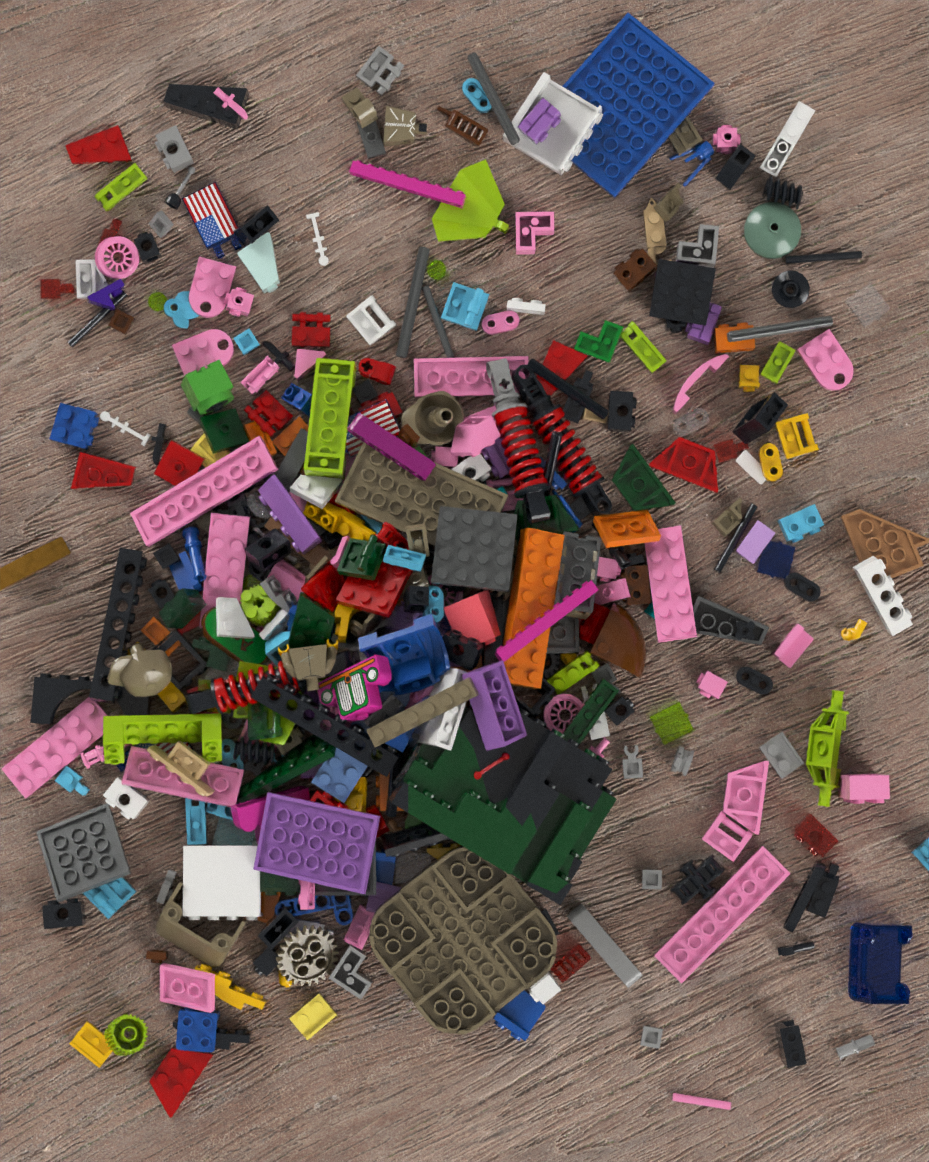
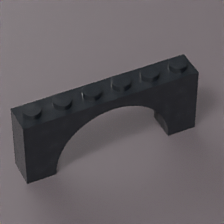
(51, 692)

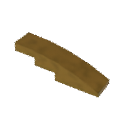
(33, 562)

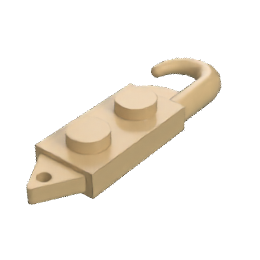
(654, 231)

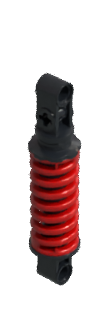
(548, 419)
(223, 693)

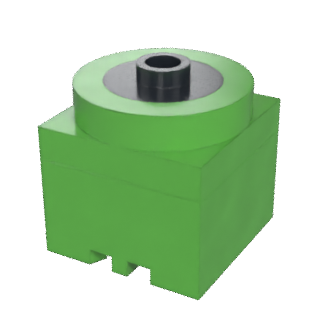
(208, 388)

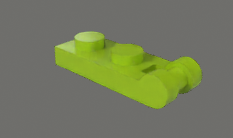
(121, 187)
(643, 348)
(572, 672)

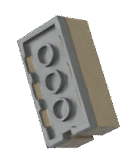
(577, 566)

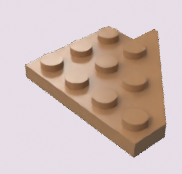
(884, 541)

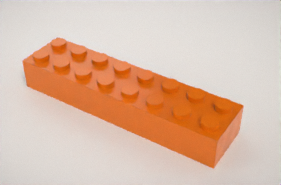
(530, 597)

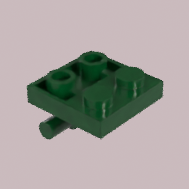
(362, 558)

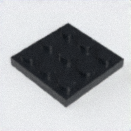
(682, 292)

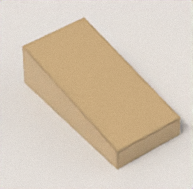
(588, 415)

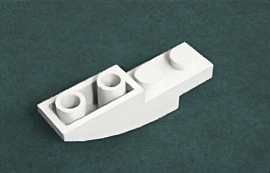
(787, 139)

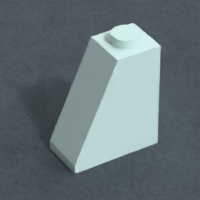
(261, 262)

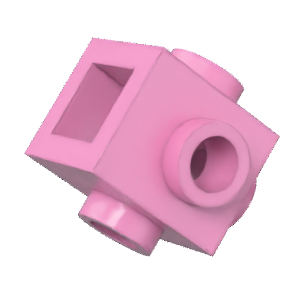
(723, 145)
(238, 308)

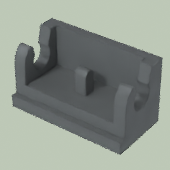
(391, 707)

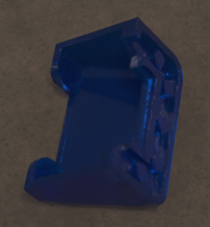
(877, 963)

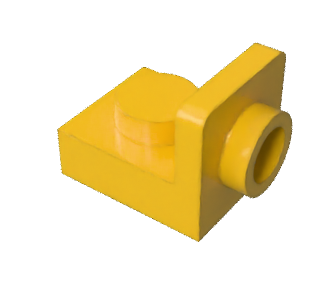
(749, 377)

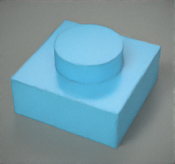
(246, 341)

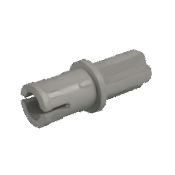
(855, 1046)

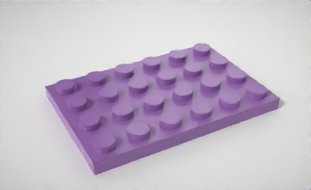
(316, 843)

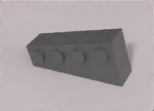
(721, 621)

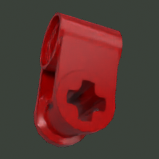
(381, 371)
(390, 536)

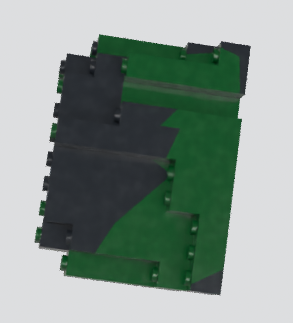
(522, 814)

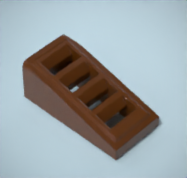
(469, 122)

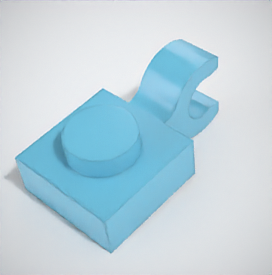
(70, 780)

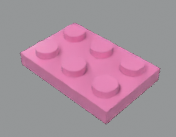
(187, 987)

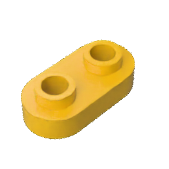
(768, 462)

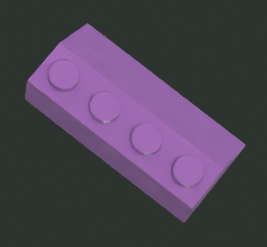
(289, 514)
(495, 706)

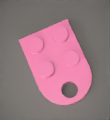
(210, 286)
(202, 350)
(825, 360)

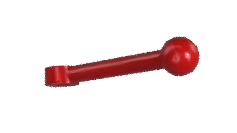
(477, 775)

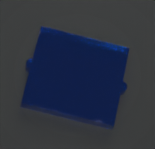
(776, 559)

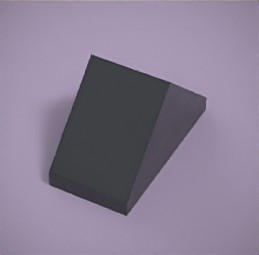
(277, 928)

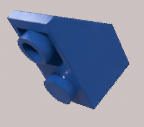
(298, 399)

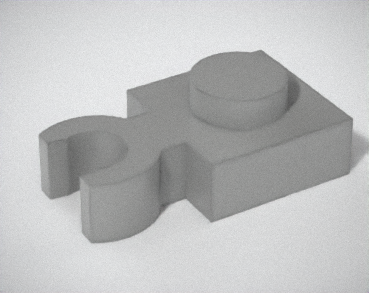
(632, 767)
(166, 891)

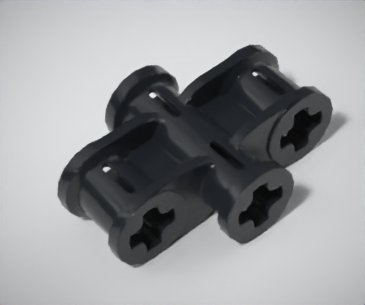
(702, 875)

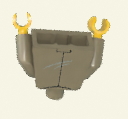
(309, 662)

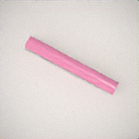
(701, 1101)

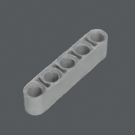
(604, 945)

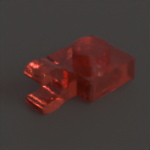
(112, 232)
(53, 288)
(727, 450)

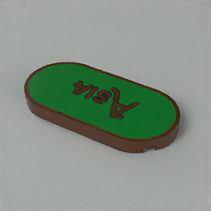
(237, 648)

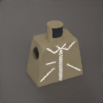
(401, 127)

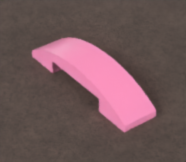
(713, 364)

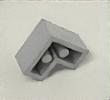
(704, 251)
(347, 975)

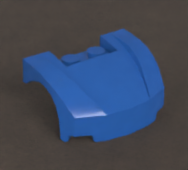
(414, 655)

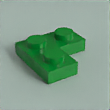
(604, 345)

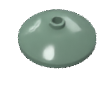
(766, 241)

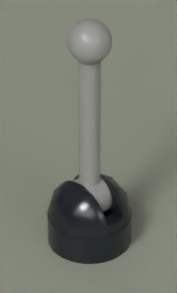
(173, 199)

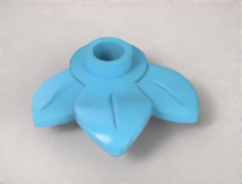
(183, 312)

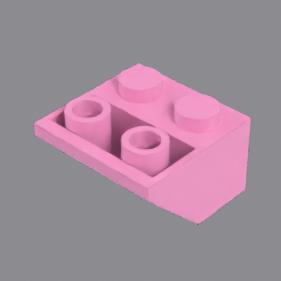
(473, 436)

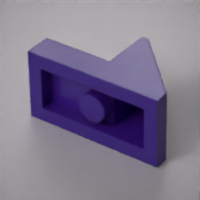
(101, 297)

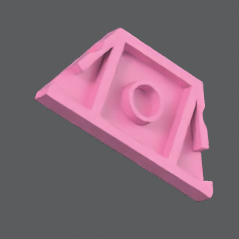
(746, 795)

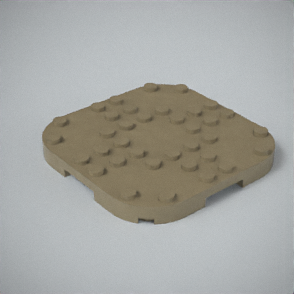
(462, 941)

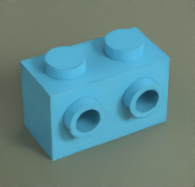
(801, 523)

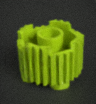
(251, 606)
(117, 1040)

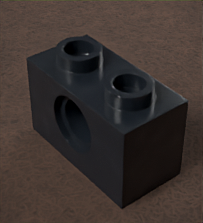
(256, 225)
(621, 423)
(268, 550)
(472, 649)
(52, 917)

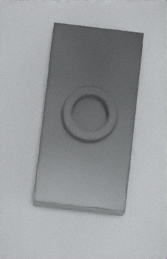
(372, 140)

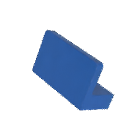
(184, 575)

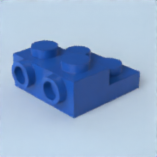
(74, 426)

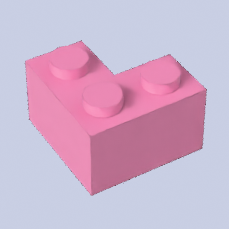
(528, 226)

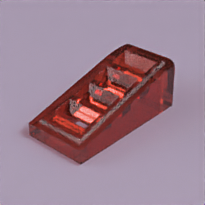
(582, 951)

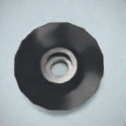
(795, 281)

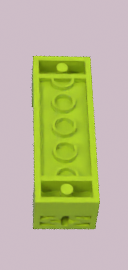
(329, 418)
(161, 729)

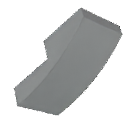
(283, 599)

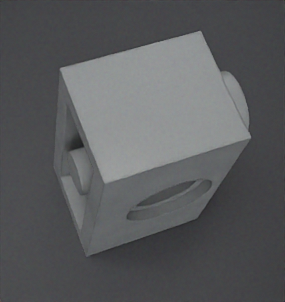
(170, 138)

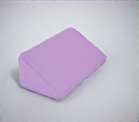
(755, 542)

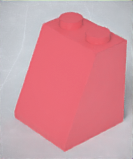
(474, 617)

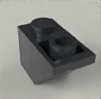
(735, 167)

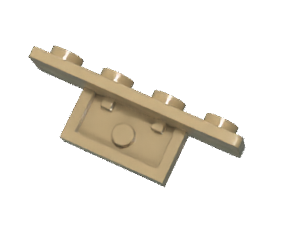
(186, 764)

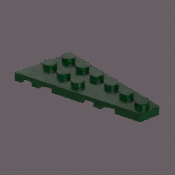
(297, 761)

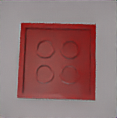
(378, 595)

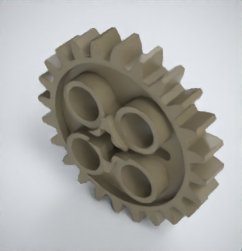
(302, 940)

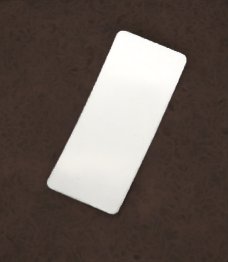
(751, 466)

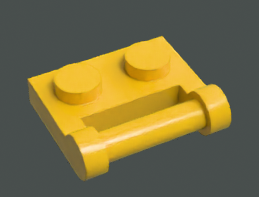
(791, 439)

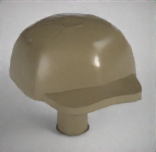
(434, 418)
(142, 672)

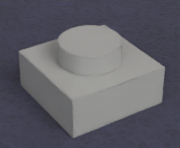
(161, 224)
(651, 879)
(651, 1036)

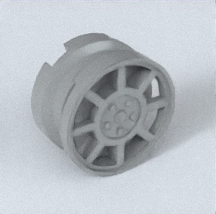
(682, 760)

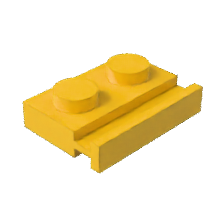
(91, 1044)

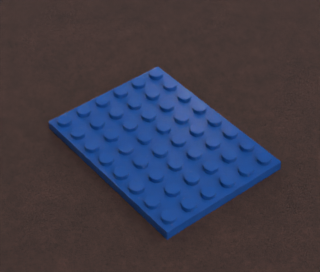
(643, 99)

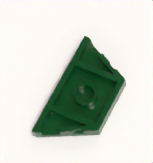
(639, 483)
(559, 520)
(310, 624)

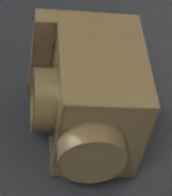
(296, 735)

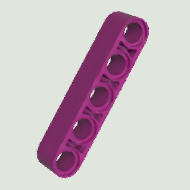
(391, 447)

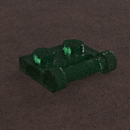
(259, 722)

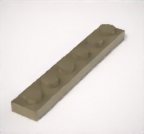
(422, 712)

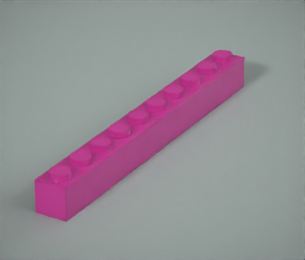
(407, 184)
(546, 621)

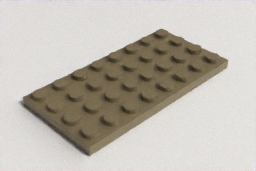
(395, 496)

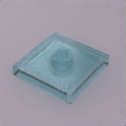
(229, 834)

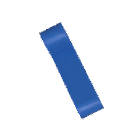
(331, 903)

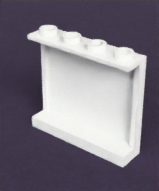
(567, 137)
(443, 728)
(221, 882)

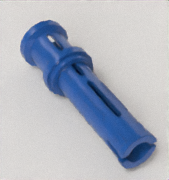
(193, 547)

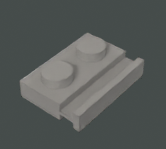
(781, 755)

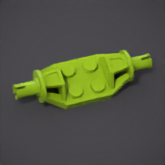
(824, 747)

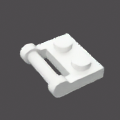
(365, 323)

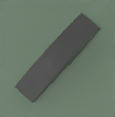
(293, 461)

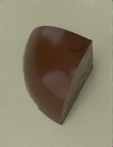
(621, 642)

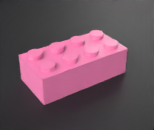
(864, 787)

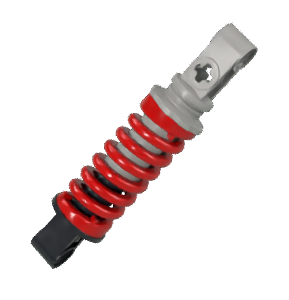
(517, 443)

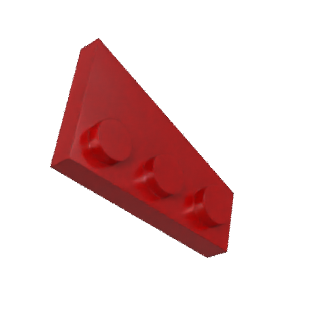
(100, 147)
(561, 361)
(101, 472)

